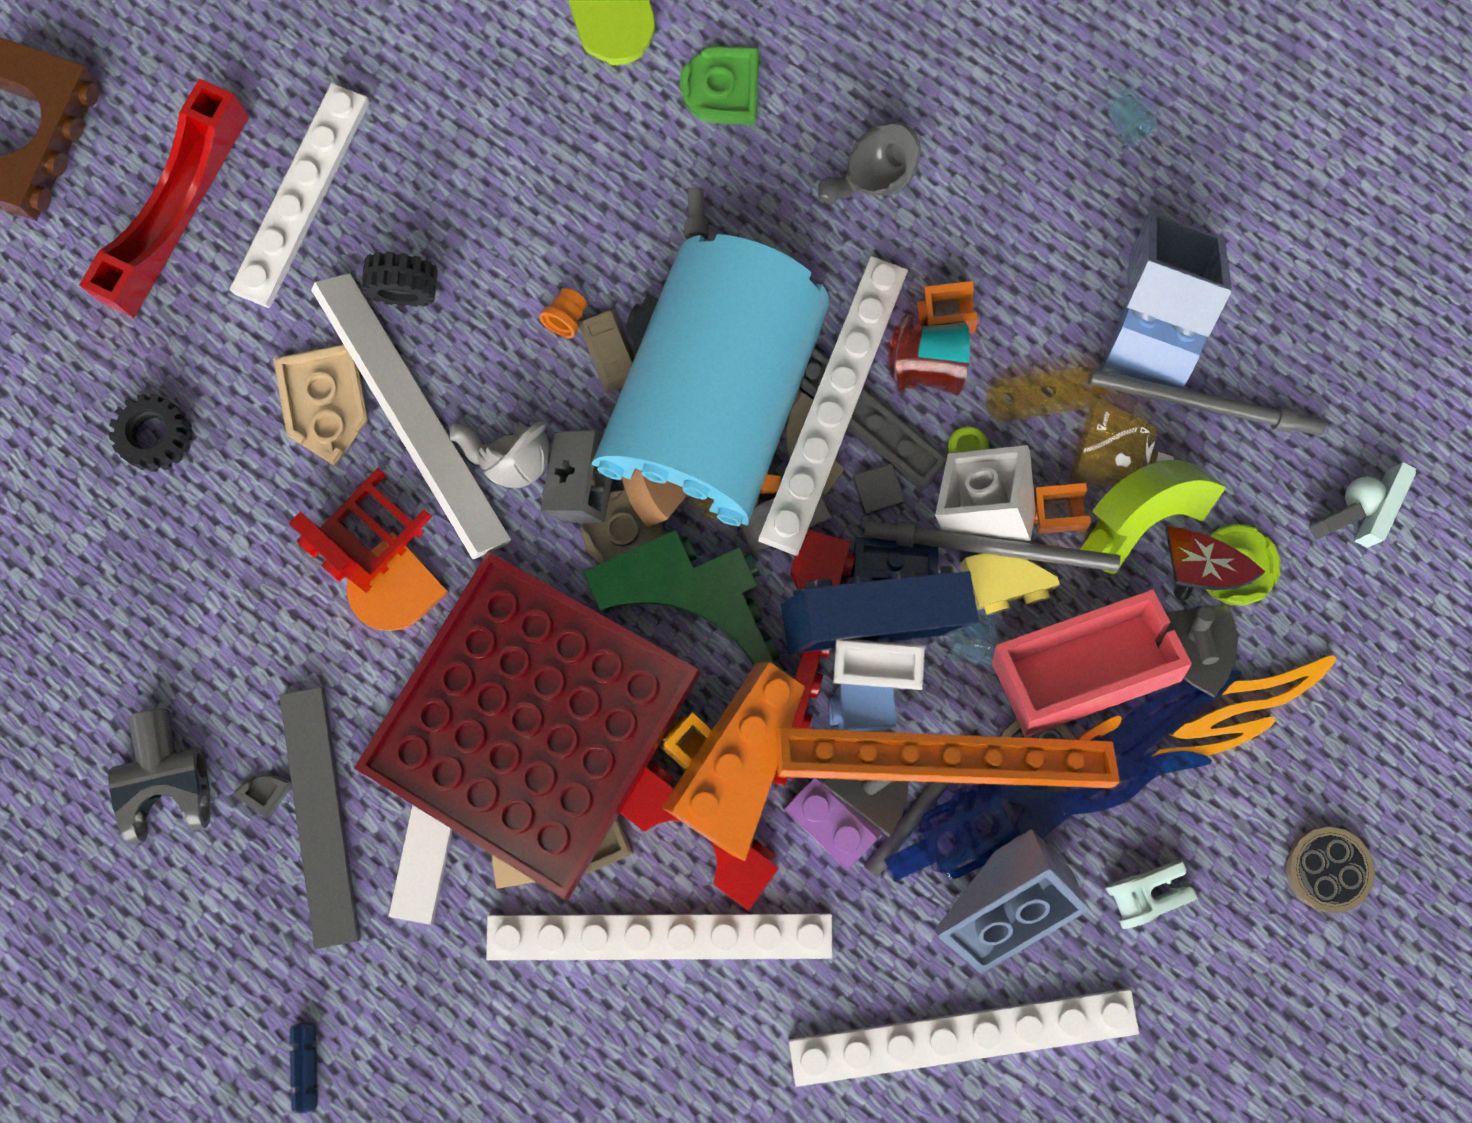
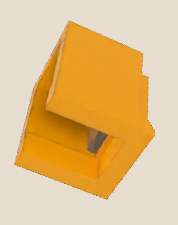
(685, 739)

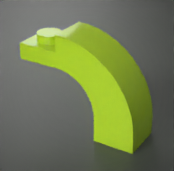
(1145, 499)

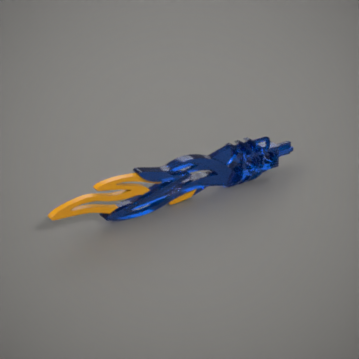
(1131, 739)

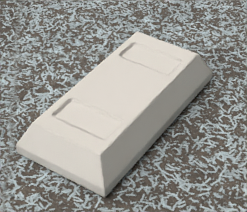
(879, 664)

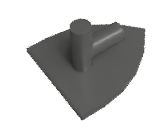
(1209, 642)
(875, 800)

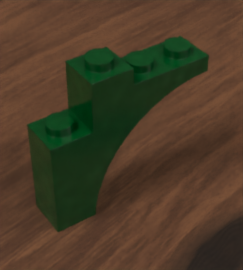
(664, 576)

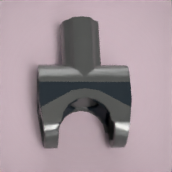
(157, 772)

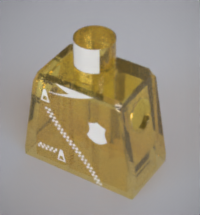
(1113, 446)

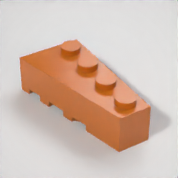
(736, 765)

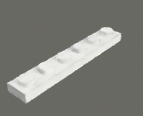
(300, 195)

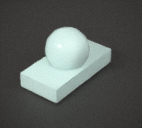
(1380, 501)

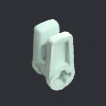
(1135, 897)

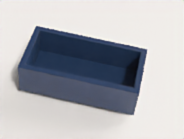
(871, 610)

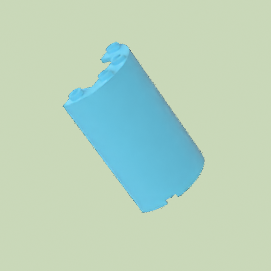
(716, 373)

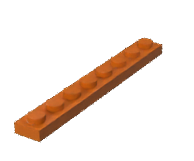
(945, 758)

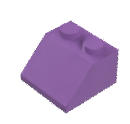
(832, 823)

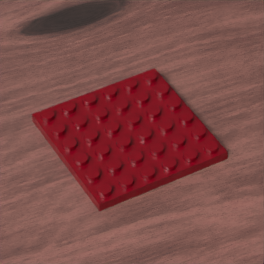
(528, 723)

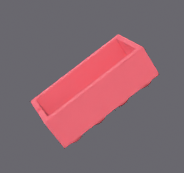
(1089, 663)

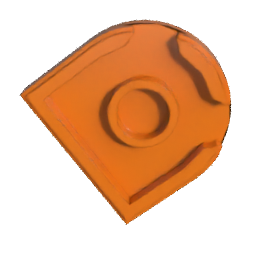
(397, 596)

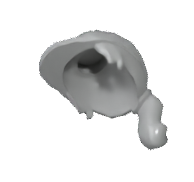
(510, 460)

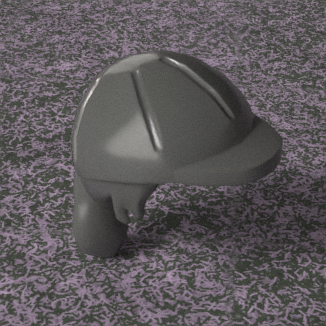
(878, 165)

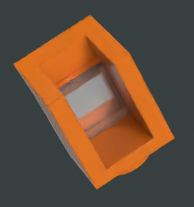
(948, 305)
(1060, 509)

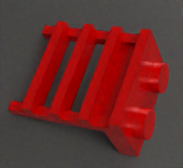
(343, 551)

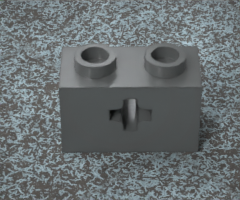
(573, 486)

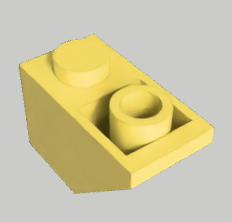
(1007, 579)

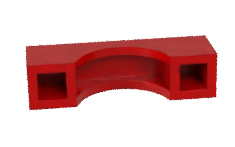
(736, 878)

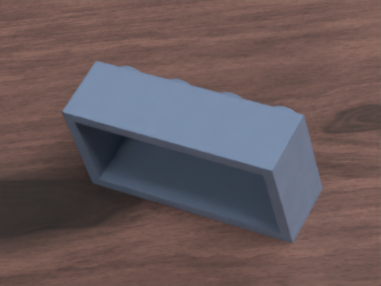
(1178, 276)

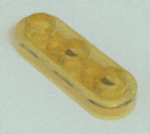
(1030, 402)

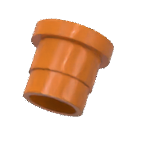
(564, 313)

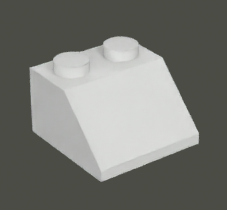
(988, 494)

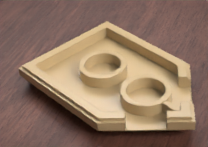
(322, 400)

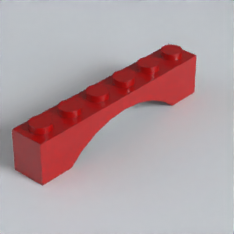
(133, 260)
(818, 559)

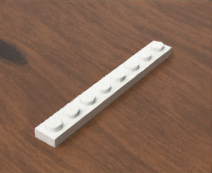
(833, 407)
(659, 936)
(963, 1037)

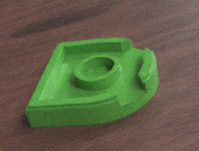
(722, 85)

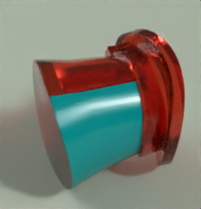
(929, 355)

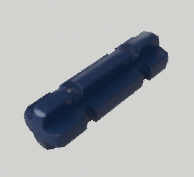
(303, 1067)

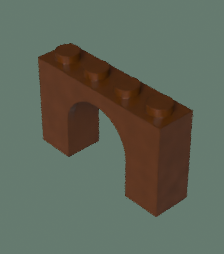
(64, 96)

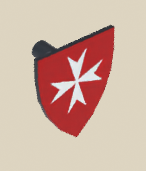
(1207, 563)

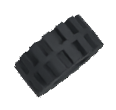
(399, 279)
(131, 419)

